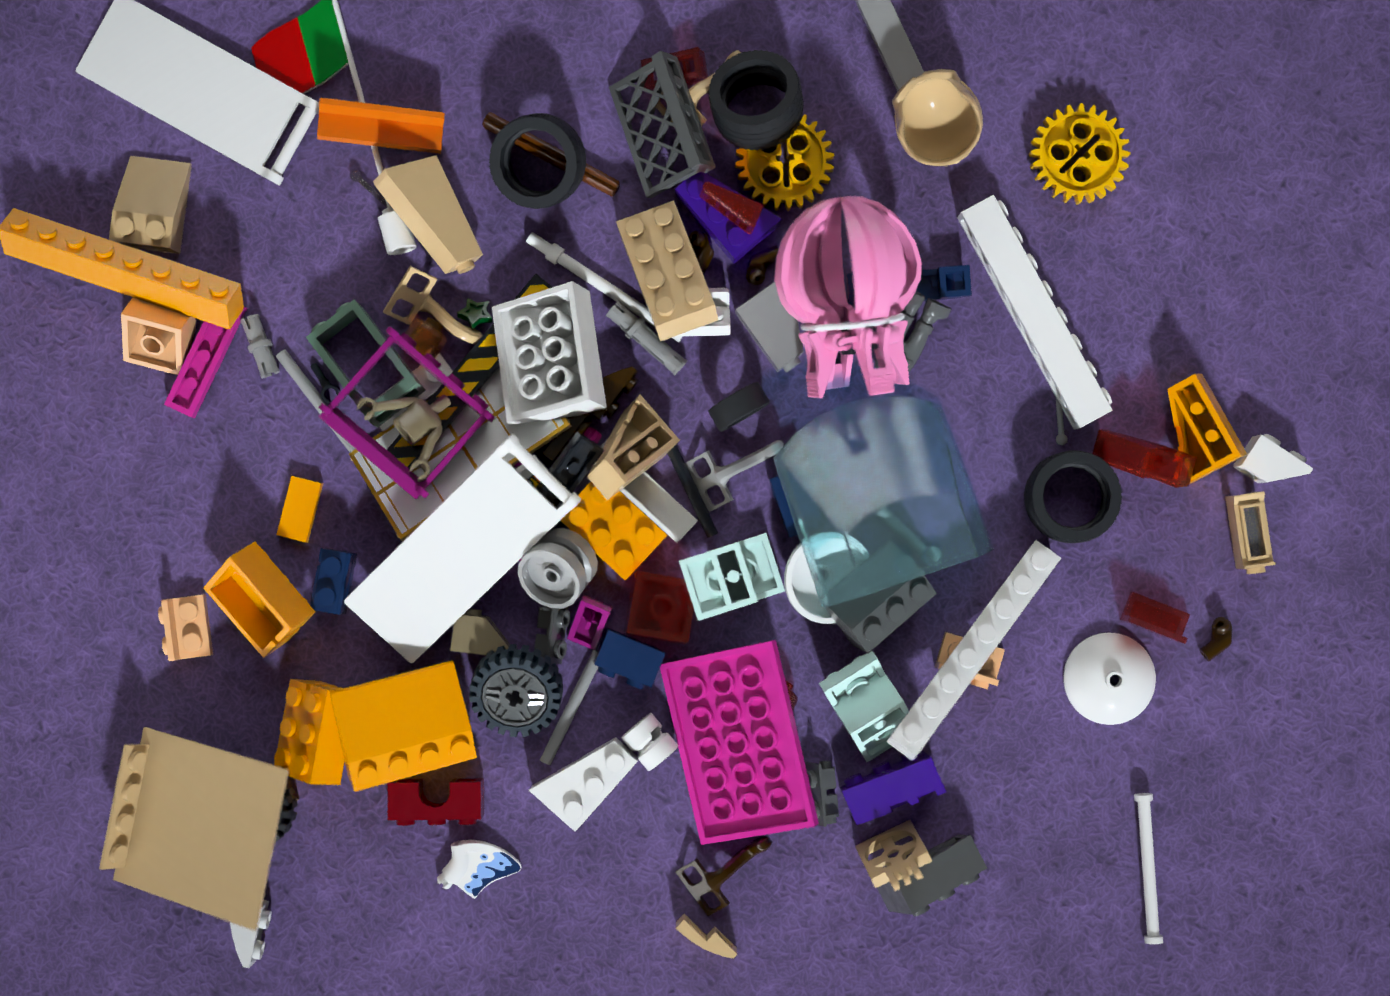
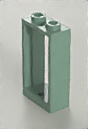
(344, 316)

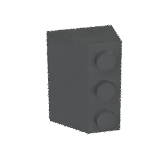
(876, 615)

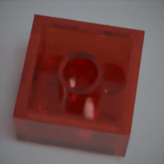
(659, 608)

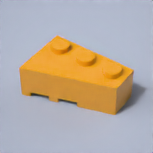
(1202, 426)

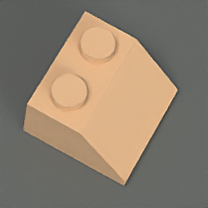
(156, 336)

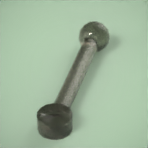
(356, 175)

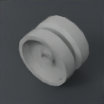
(557, 568)

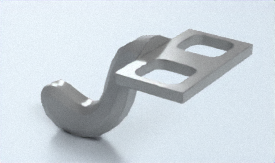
(721, 474)

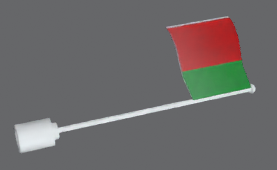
(306, 56)

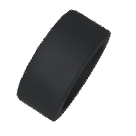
(738, 406)

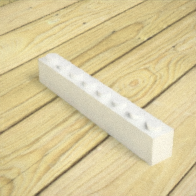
(1034, 312)
(973, 650)

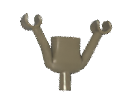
(414, 423)

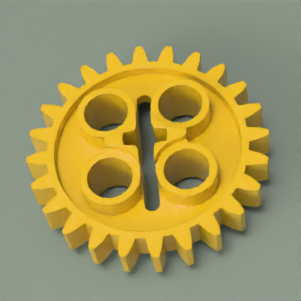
(1060, 135)
(812, 159)

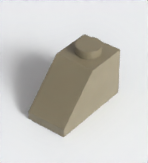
(476, 634)

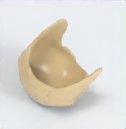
(937, 118)

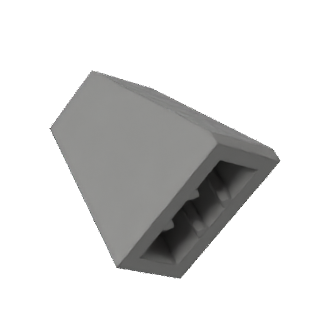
(772, 328)

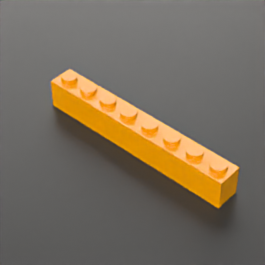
(121, 268)

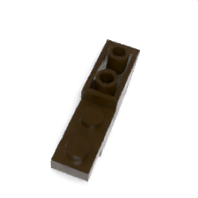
(614, 386)

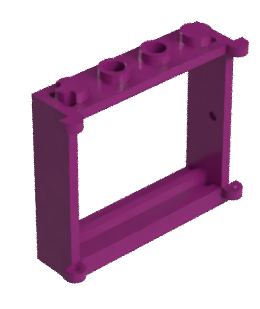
(370, 447)

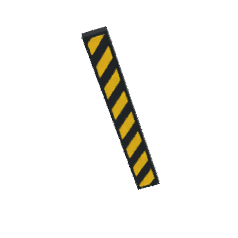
(473, 372)

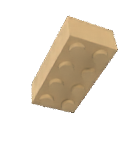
(667, 271)

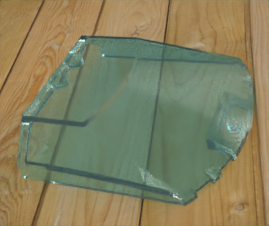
(879, 496)

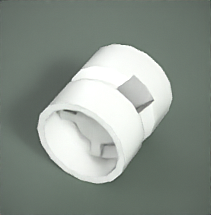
(649, 741)

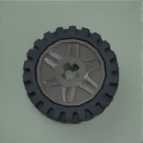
(516, 690)

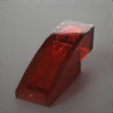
(1145, 458)

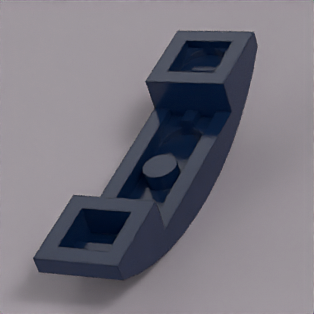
(937, 284)

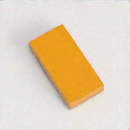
(299, 509)

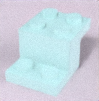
(731, 576)
(865, 703)

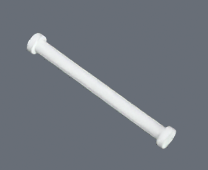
(1148, 868)

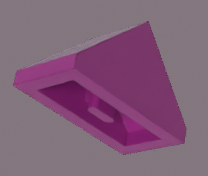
(589, 622)

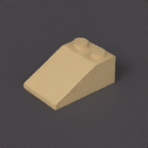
(151, 205)

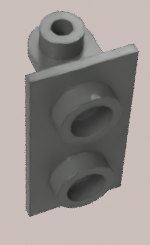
(553, 643)
(821, 778)

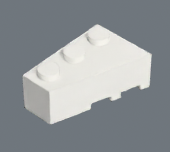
(585, 783)

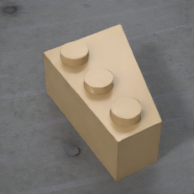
(632, 448)

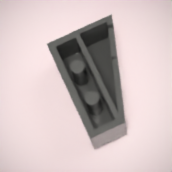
(952, 864)

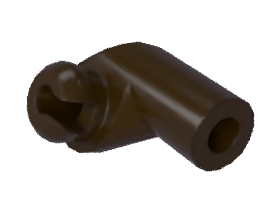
(702, 249)
(758, 265)
(1220, 638)

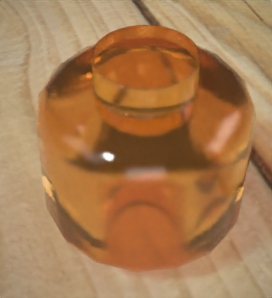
(427, 336)

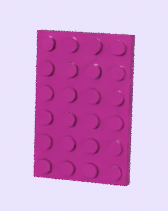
(739, 743)

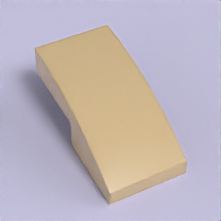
(713, 942)

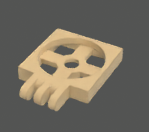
(898, 866)

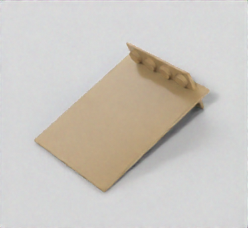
(194, 825)

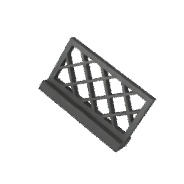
(679, 109)

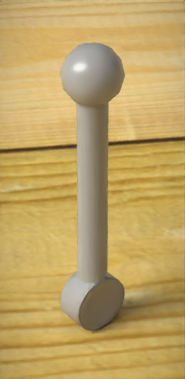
(1061, 438)

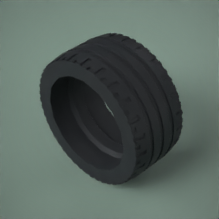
(750, 70)
(503, 173)
(1109, 488)

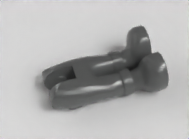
(931, 313)

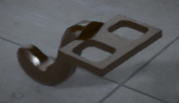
(713, 880)

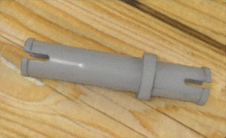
(646, 338)

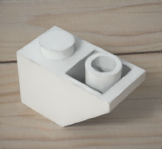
(1269, 461)

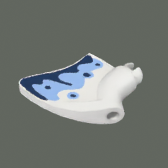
(476, 866)

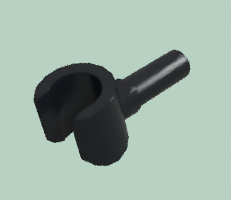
(325, 384)

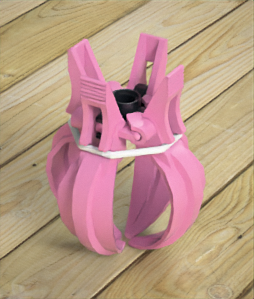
(813, 291)

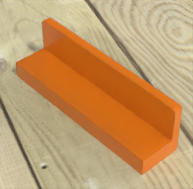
(380, 125)

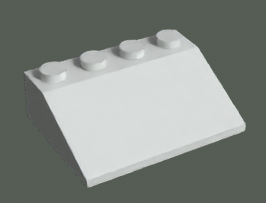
(549, 355)

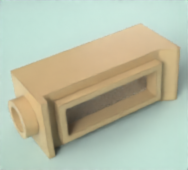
(1249, 532)

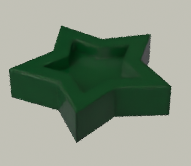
(475, 313)

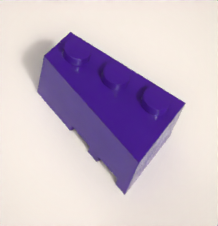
(891, 787)

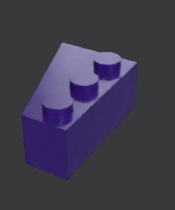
(725, 233)

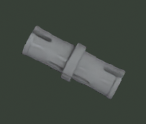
(259, 345)

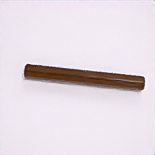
(553, 155)

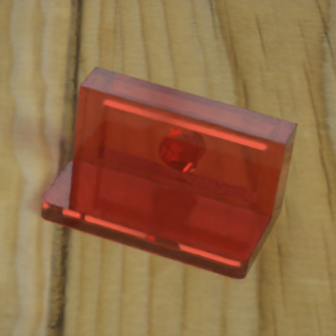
(1155, 617)

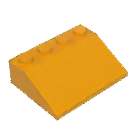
(402, 725)

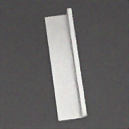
(659, 506)

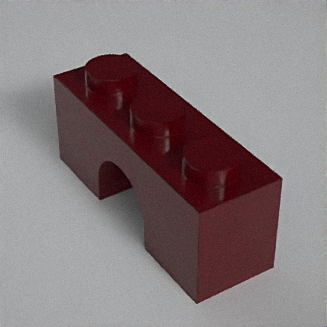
(409, 803)

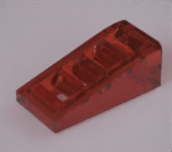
(685, 57)
(733, 206)

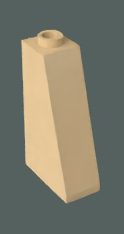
(431, 212)

